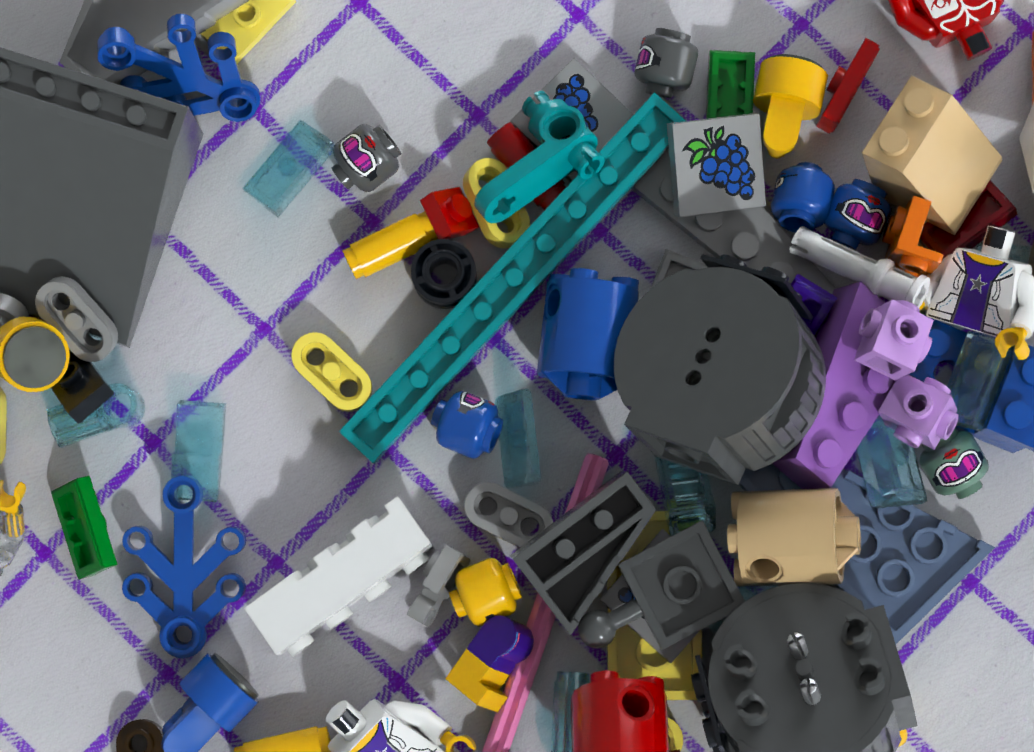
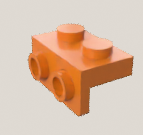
(903, 237)

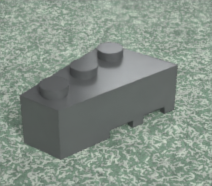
(584, 546)

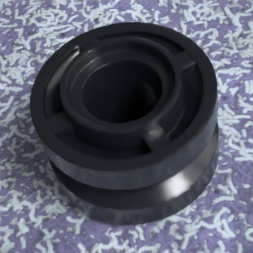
(437, 253)

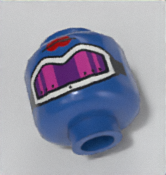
(858, 214)
(467, 424)

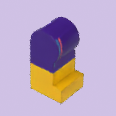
(491, 660)

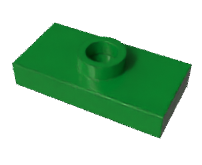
(730, 83)
(84, 527)

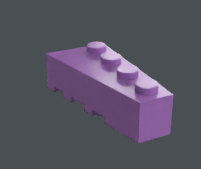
(850, 395)

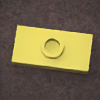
(249, 23)

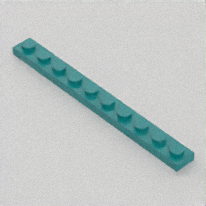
(510, 282)

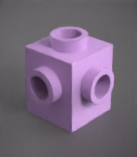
(894, 338)
(919, 411)

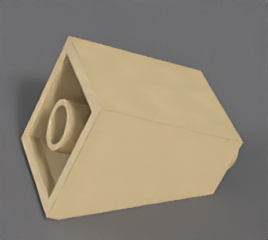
(931, 152)

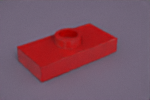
(845, 85)

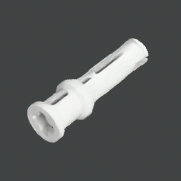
(878, 276)

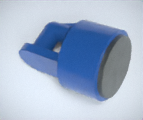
(216, 700)

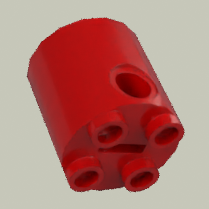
(619, 714)

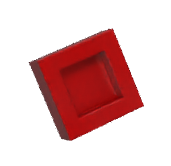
(449, 213)

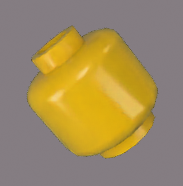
(485, 591)

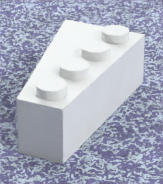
(339, 579)

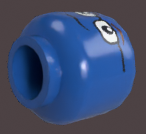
(802, 197)

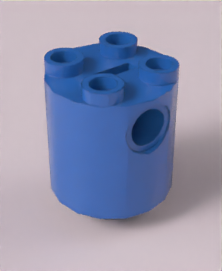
(582, 331)

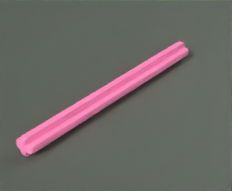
(540, 623)

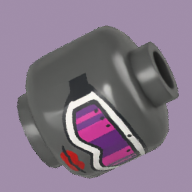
(666, 62)
(365, 158)

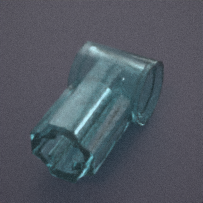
(68, 431)

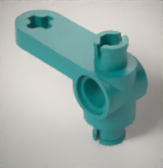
(546, 163)

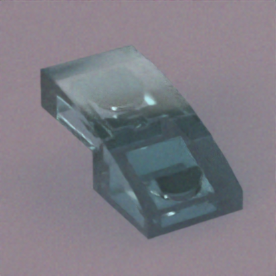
(199, 446)

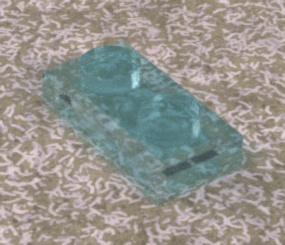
(977, 379)

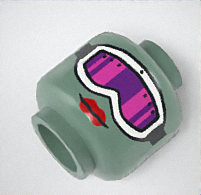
(955, 465)

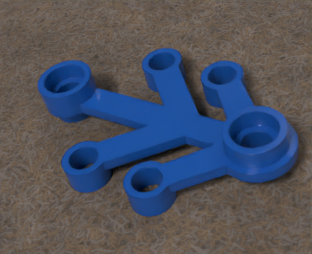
(232, 96)
(183, 575)

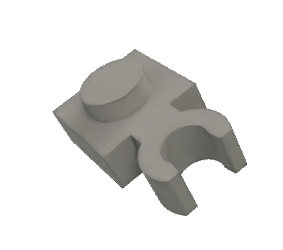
(439, 581)

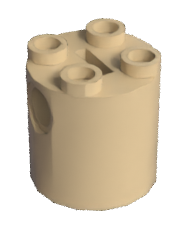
(791, 537)

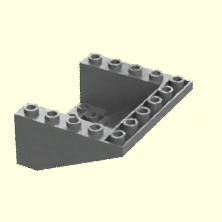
(87, 185)

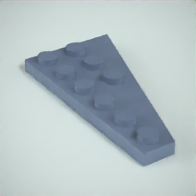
(904, 556)

